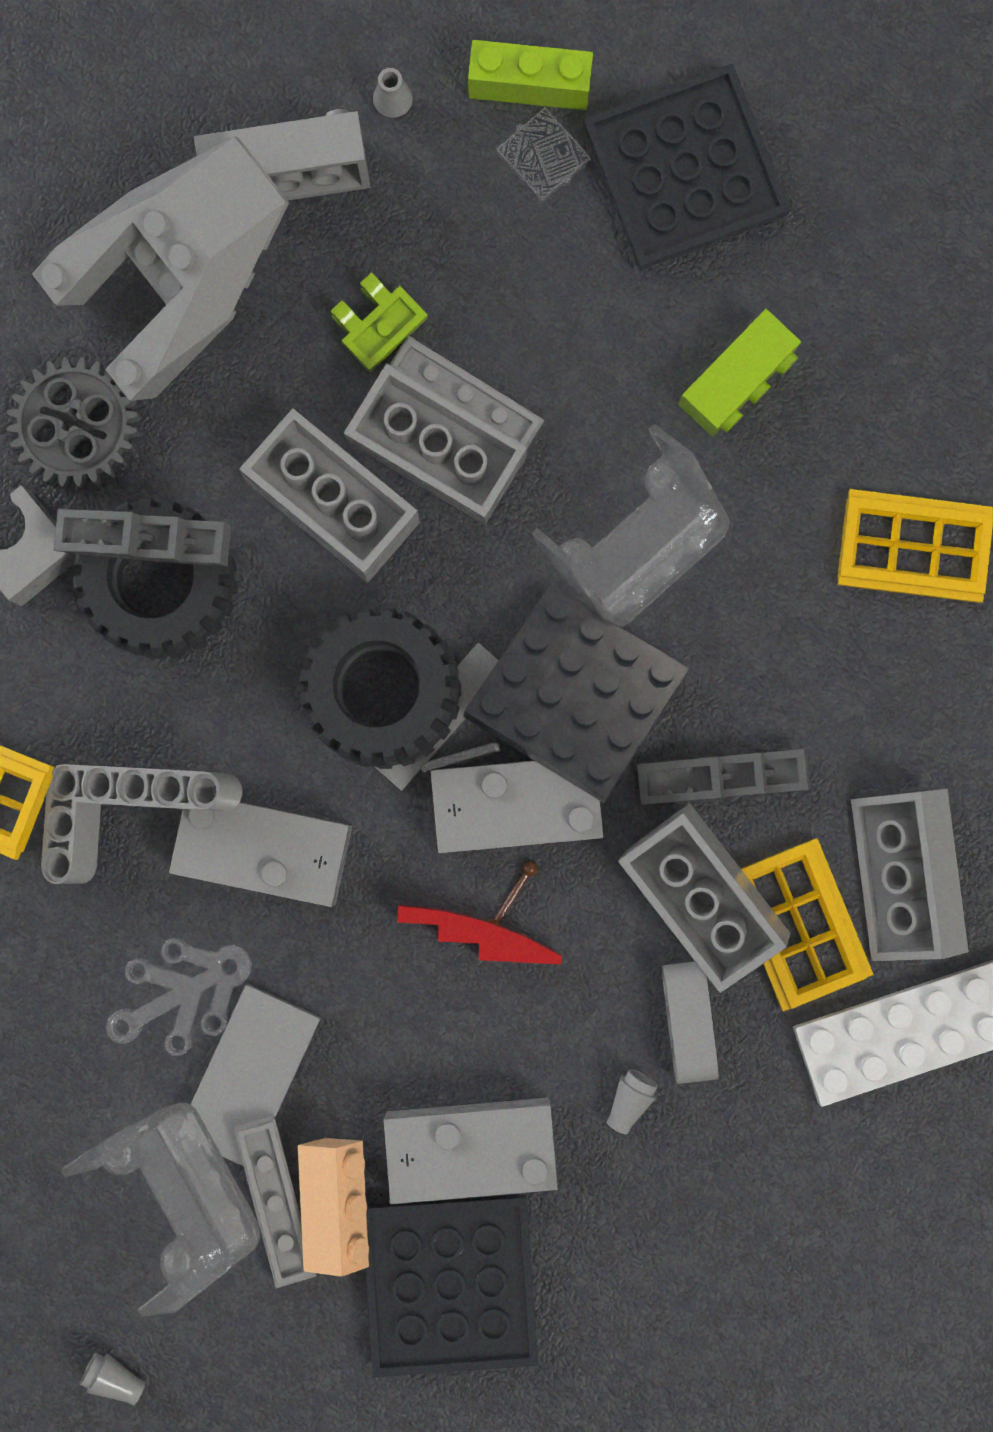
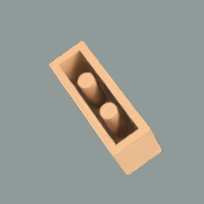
(333, 1206)

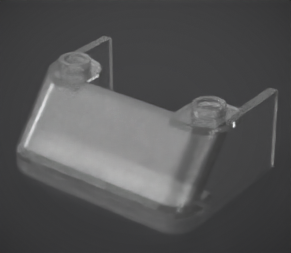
(649, 546)
(193, 1191)

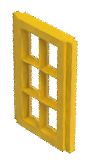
(912, 582)
(40, 777)
(837, 918)

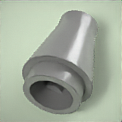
(392, 94)
(631, 1100)
(111, 1380)

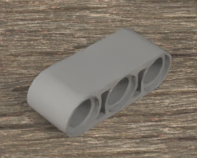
(689, 1023)

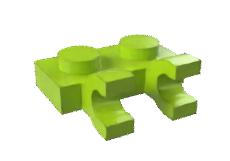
(383, 328)

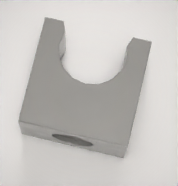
(32, 561)

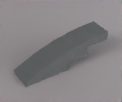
(142, 537)
(723, 776)

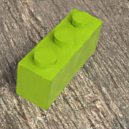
(529, 74)
(740, 374)

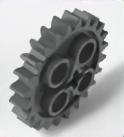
(59, 454)

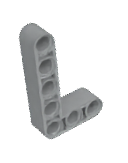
(76, 802)

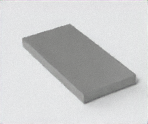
(252, 1065)

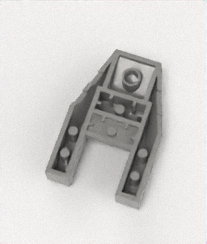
(195, 244)

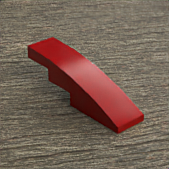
(494, 940)

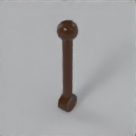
(529, 869)

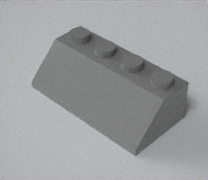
(909, 876)

